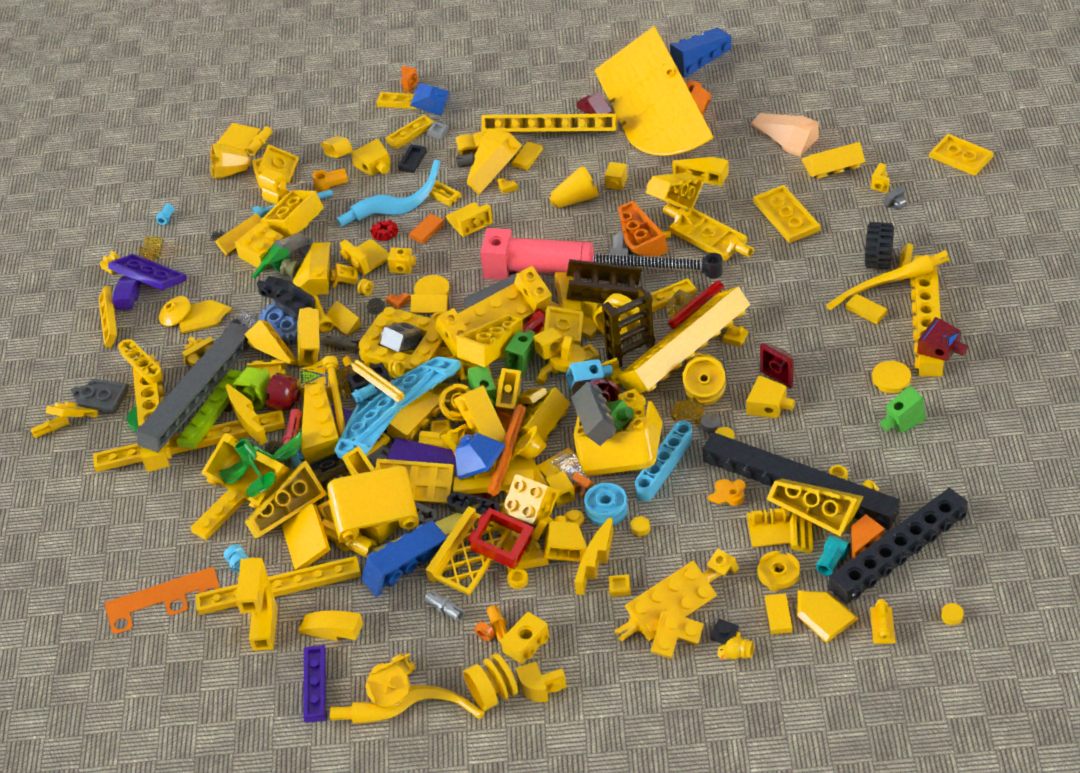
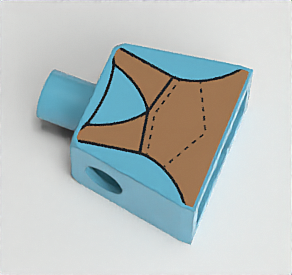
(585, 371)

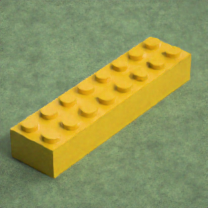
(684, 341)

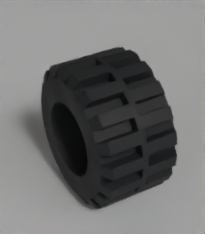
(879, 245)

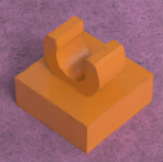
(582, 482)

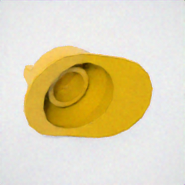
(529, 445)

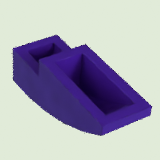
(126, 293)

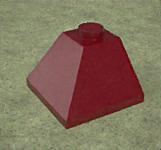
(777, 364)

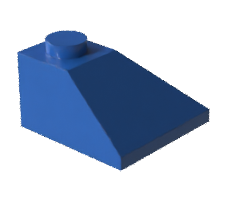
(430, 99)
(476, 454)

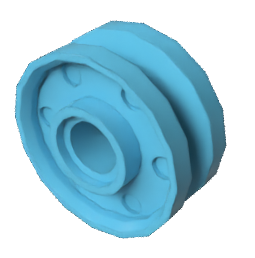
(605, 502)

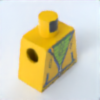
(313, 375)

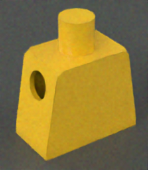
(371, 158)
(768, 399)
(564, 541)

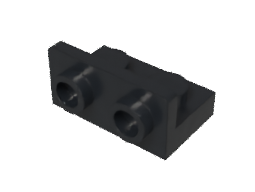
(273, 287)
(294, 301)

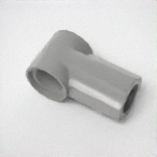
(619, 245)

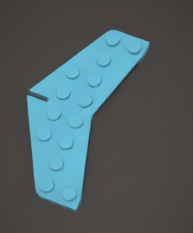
(378, 410)

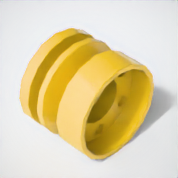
(493, 680)

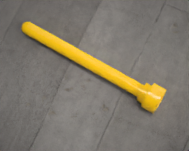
(325, 322)
(330, 364)

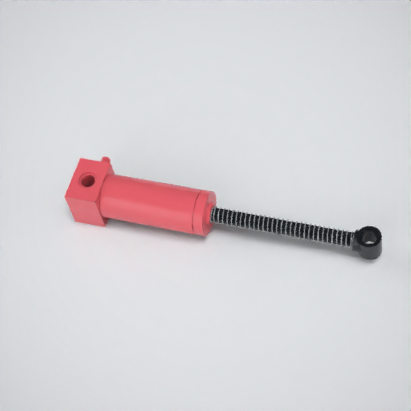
(506, 254)

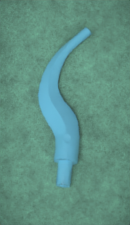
(388, 204)

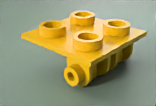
(769, 527)

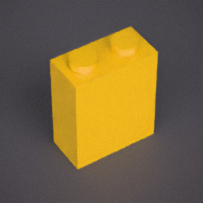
(308, 336)

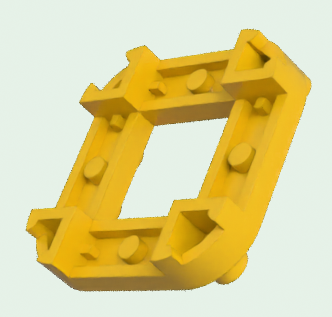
(373, 353)

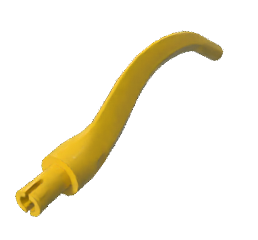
(913, 269)
(370, 712)

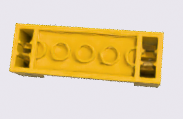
(519, 299)

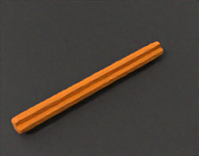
(505, 456)

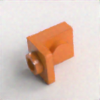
(409, 78)

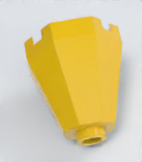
(227, 161)

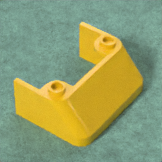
(625, 450)

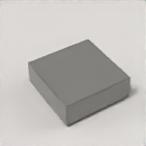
(438, 130)

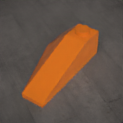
(640, 232)

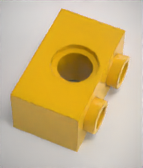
(525, 638)

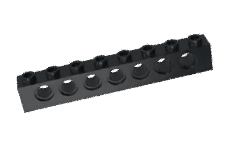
(898, 546)

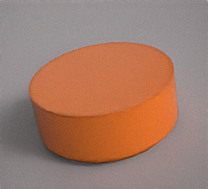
(484, 631)

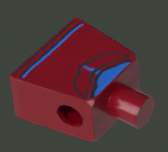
(941, 341)

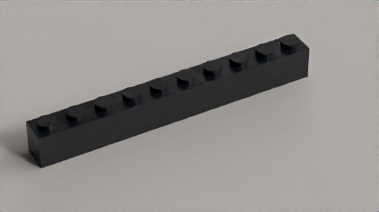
(769, 467)

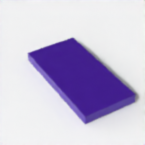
(147, 271)
(419, 452)

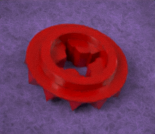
(380, 234)

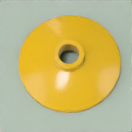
(174, 311)

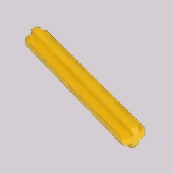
(378, 380)

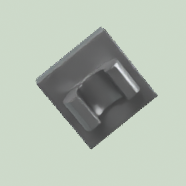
(895, 198)

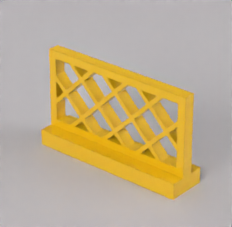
(452, 547)

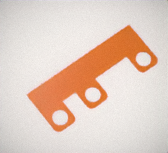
(166, 592)

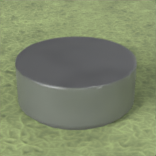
(710, 422)

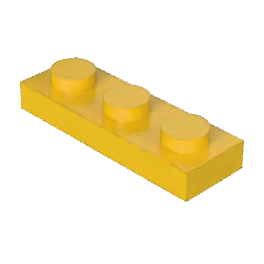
(218, 514)

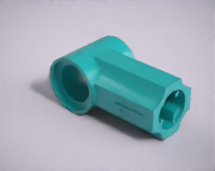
(834, 551)

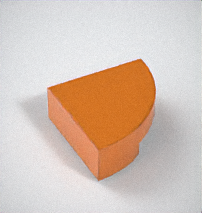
(398, 301)

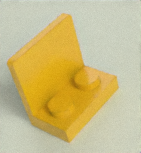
(470, 218)
(529, 500)

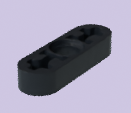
(468, 500)

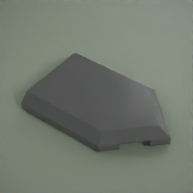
(101, 395)

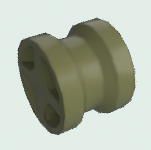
(289, 268)

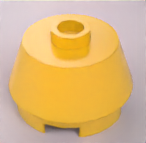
(447, 403)

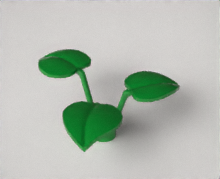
(248, 454)

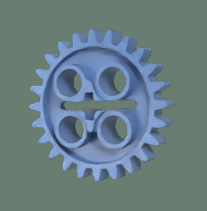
(282, 322)

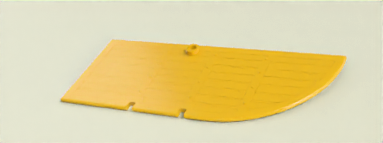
(652, 98)

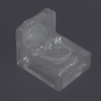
(569, 464)

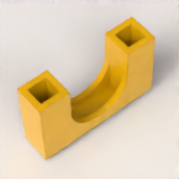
(257, 598)

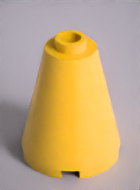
(574, 189)

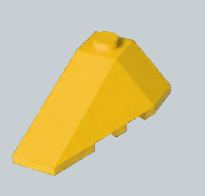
(315, 270)

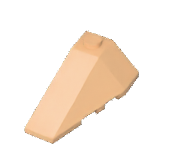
(791, 132)

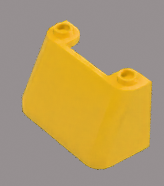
(226, 456)
(371, 500)

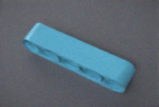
(668, 456)

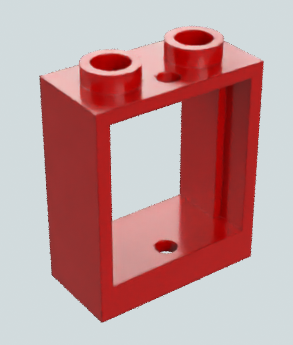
(508, 559)

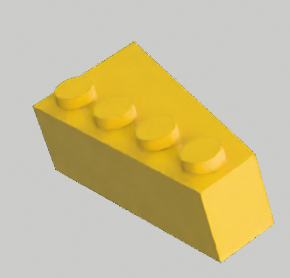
(677, 189)
(489, 340)
(319, 425)
(286, 500)
(820, 505)

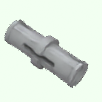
(444, 605)

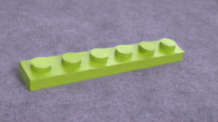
(208, 413)

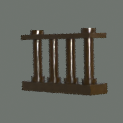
(597, 292)
(613, 326)

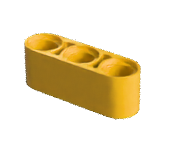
(336, 146)

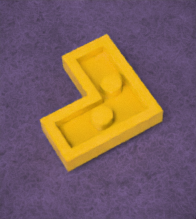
(672, 628)

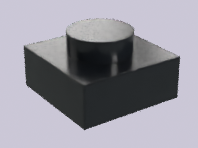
(723, 631)

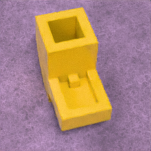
(537, 686)

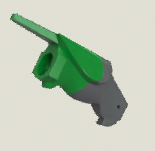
(280, 250)

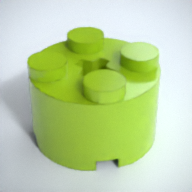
(254, 385)

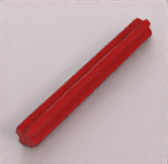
(693, 306)

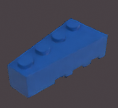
(699, 50)
(402, 556)

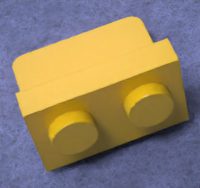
(365, 256)

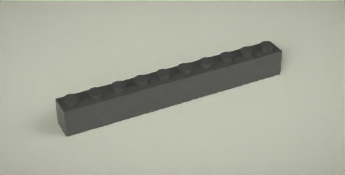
(193, 388)

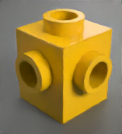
(401, 260)
(635, 401)

